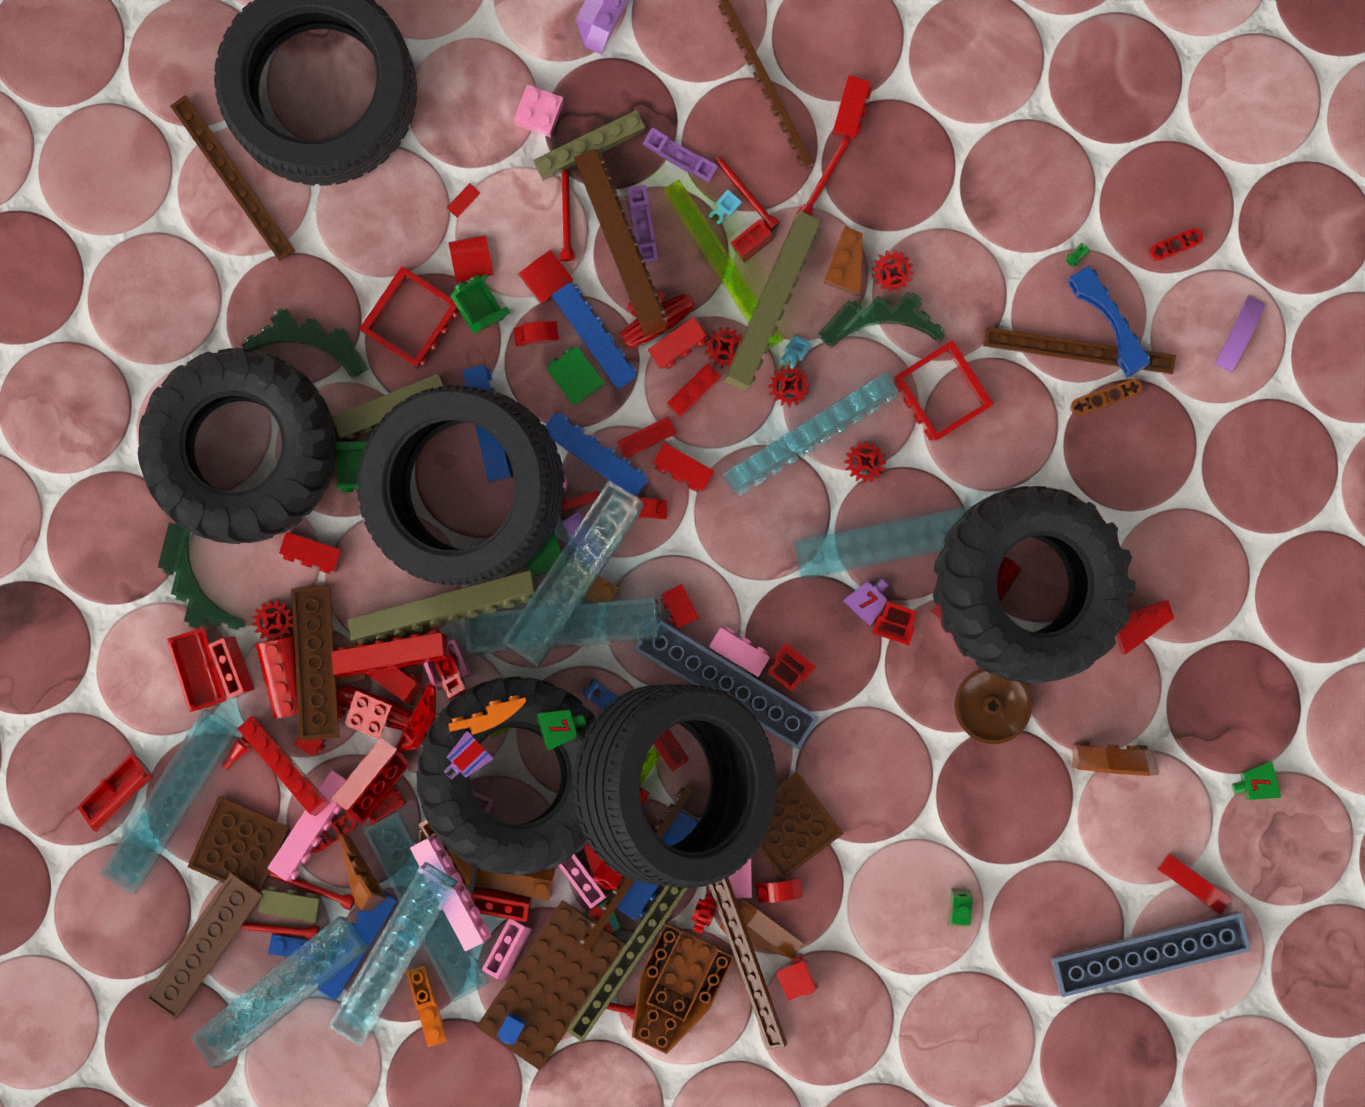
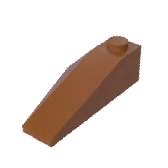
(361, 880)
(532, 885)
(766, 932)

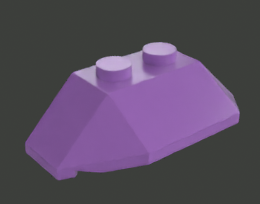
(597, 22)

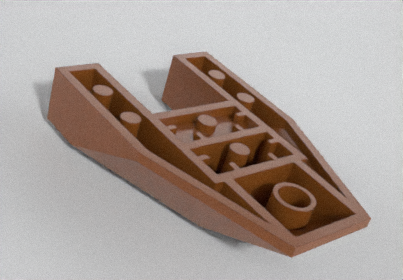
(1130, 761)

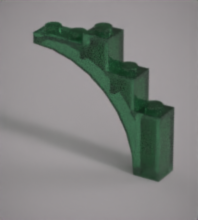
(904, 313)
(310, 333)
(185, 586)

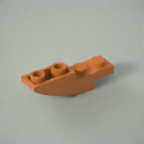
(496, 714)
(427, 1006)

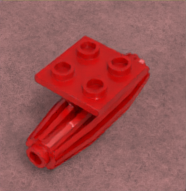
(675, 309)
(371, 712)

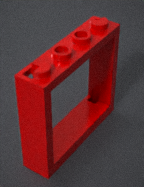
(383, 302)
(968, 374)

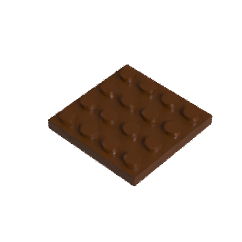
(797, 828)
(237, 843)

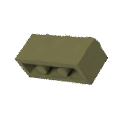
(290, 904)

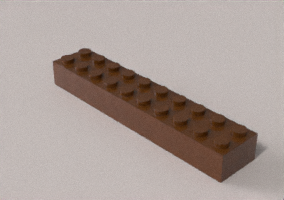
(622, 242)

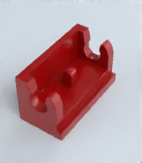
(752, 240)
(671, 750)
(389, 804)

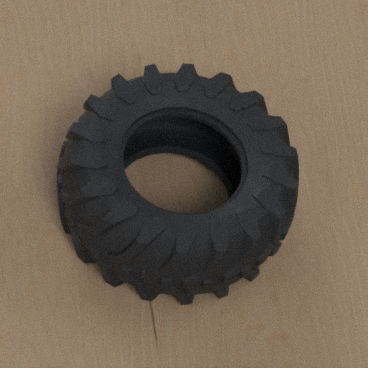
(170, 433)
(1096, 580)
(452, 805)

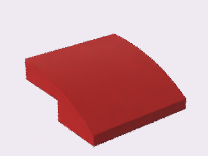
(470, 258)
(545, 276)

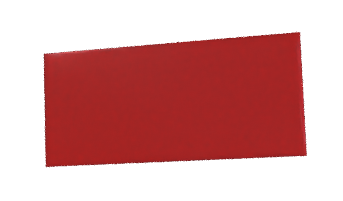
(463, 200)

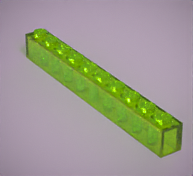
(714, 253)

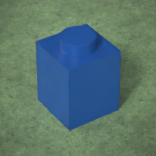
(511, 1028)

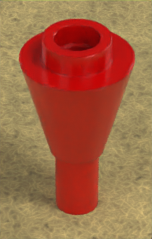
(239, 748)

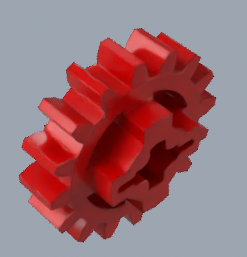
(894, 264)
(717, 353)
(783, 379)
(871, 468)
(281, 610)
(704, 912)

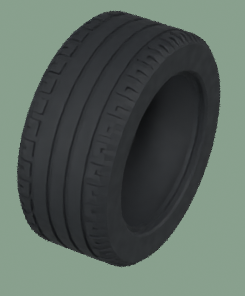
(334, 159)
(387, 478)
(739, 793)

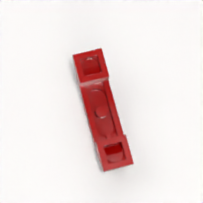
(450, 674)
(1194, 884)

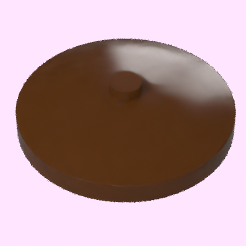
(992, 707)

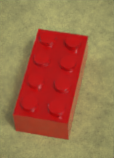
(371, 781)

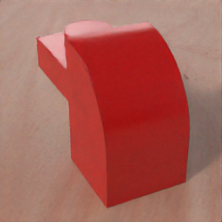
(536, 332)
(653, 509)
(607, 877)
(779, 890)

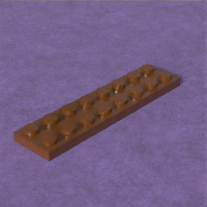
(314, 663)
(203, 946)

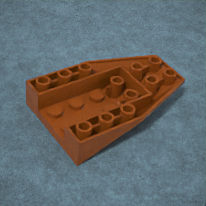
(677, 987)

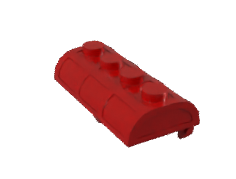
(196, 670)
(279, 675)
(114, 792)

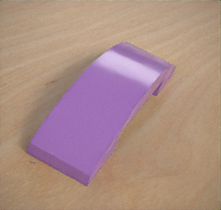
(679, 156)
(642, 222)
(1240, 334)

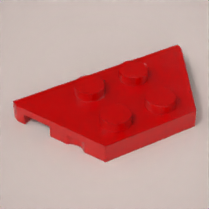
(419, 721)

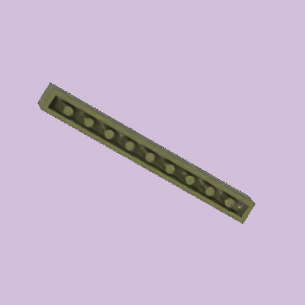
(772, 300)
(443, 609)
(625, 962)

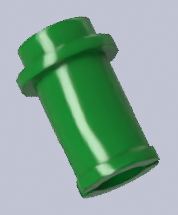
(1074, 258)

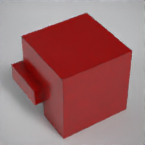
(895, 623)
(790, 667)
(796, 978)

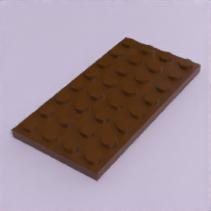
(552, 984)

